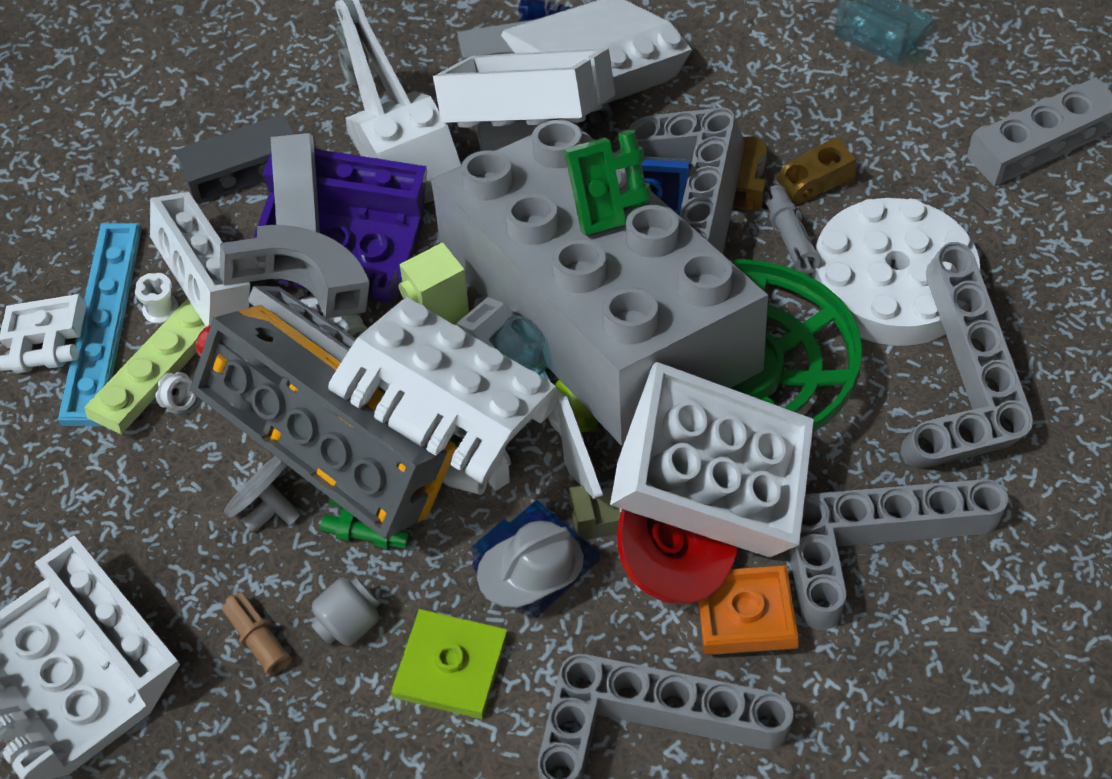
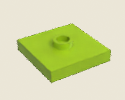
(449, 664)

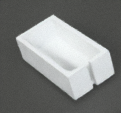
(525, 87)

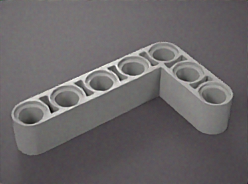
(715, 152)
(973, 367)
(875, 525)
(649, 709)

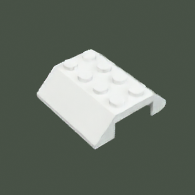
(445, 374)
(74, 666)

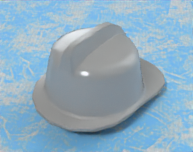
(530, 565)

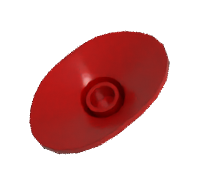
(671, 560)

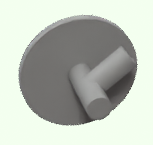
(272, 502)

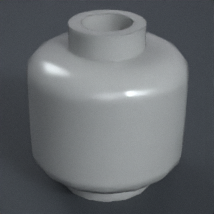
(345, 611)

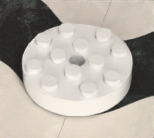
(856, 261)

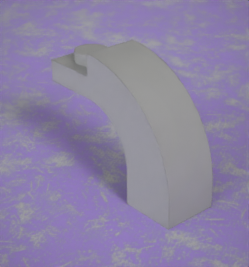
(303, 258)

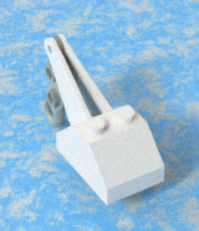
(400, 129)

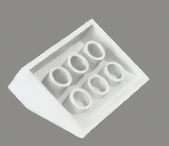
(640, 44)
(715, 463)

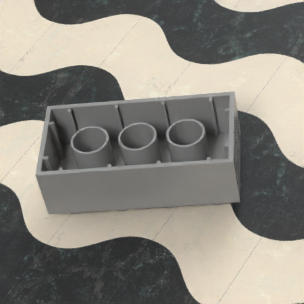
(600, 298)

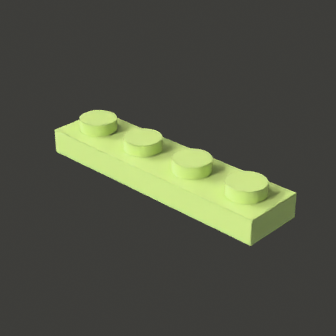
(137, 381)

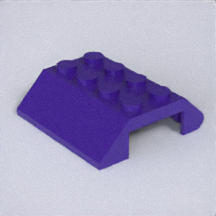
(369, 209)

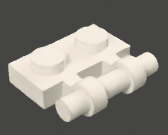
(41, 322)

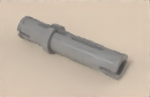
(787, 221)

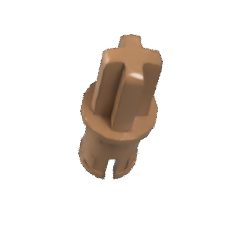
(256, 634)

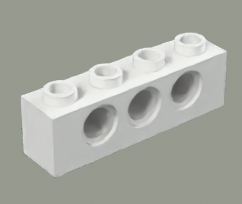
(193, 255)

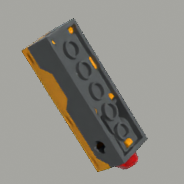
(278, 394)

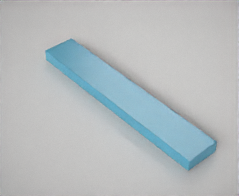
(103, 319)

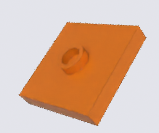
(749, 613)

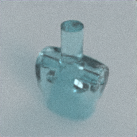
(522, 343)

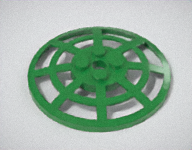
(833, 309)

